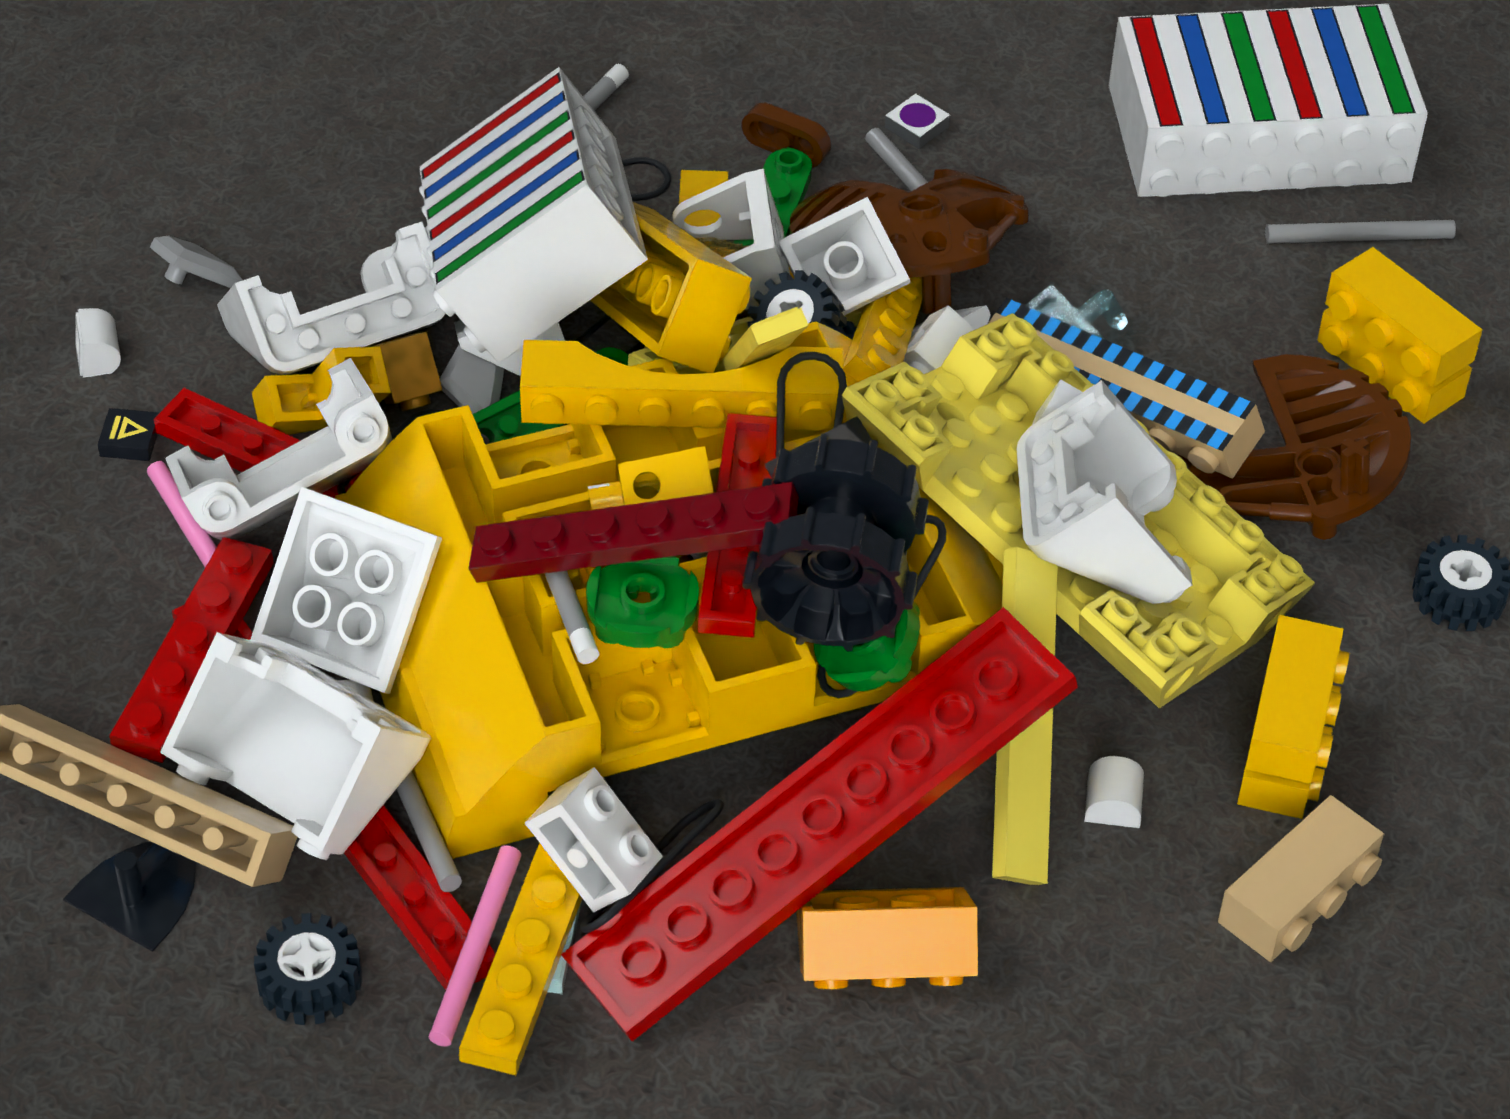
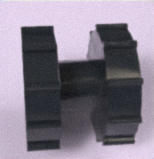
(841, 562)

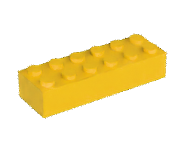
(680, 297)

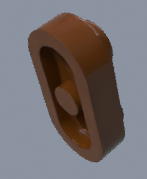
(780, 129)

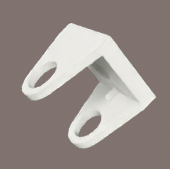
(746, 214)

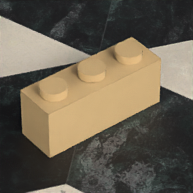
(1302, 879)

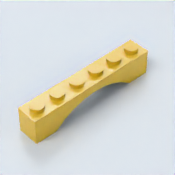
(577, 386)

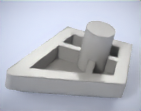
(191, 258)
(471, 380)

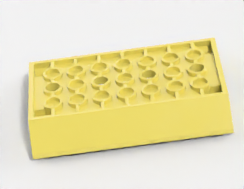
(964, 437)

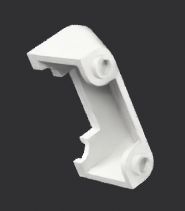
(394, 305)
(1085, 494)
(240, 503)
(292, 741)

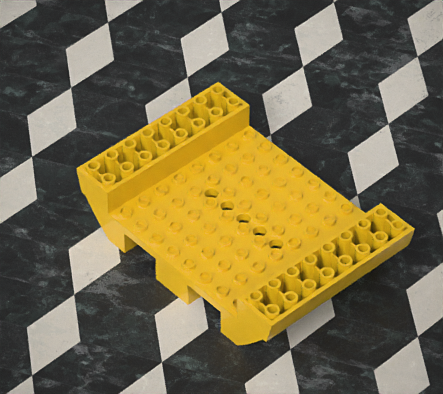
(495, 664)

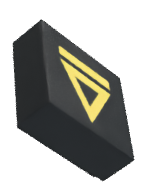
(128, 434)

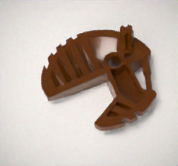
(931, 228)
(1340, 450)

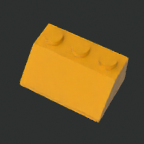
(888, 937)

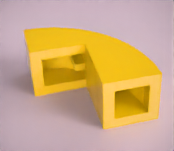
(291, 400)

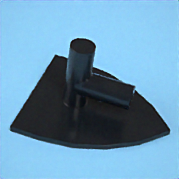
(138, 892)

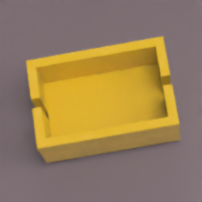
(1399, 334)
(1291, 718)

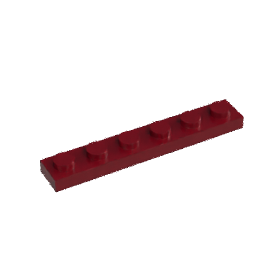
(629, 532)

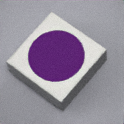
(917, 121)

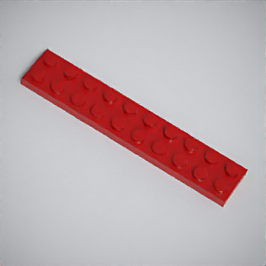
(818, 822)

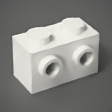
(594, 840)

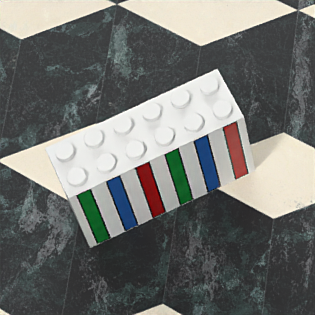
(1266, 100)
(528, 217)

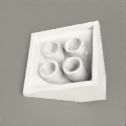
(346, 589)

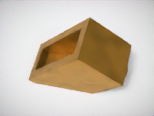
(410, 370)

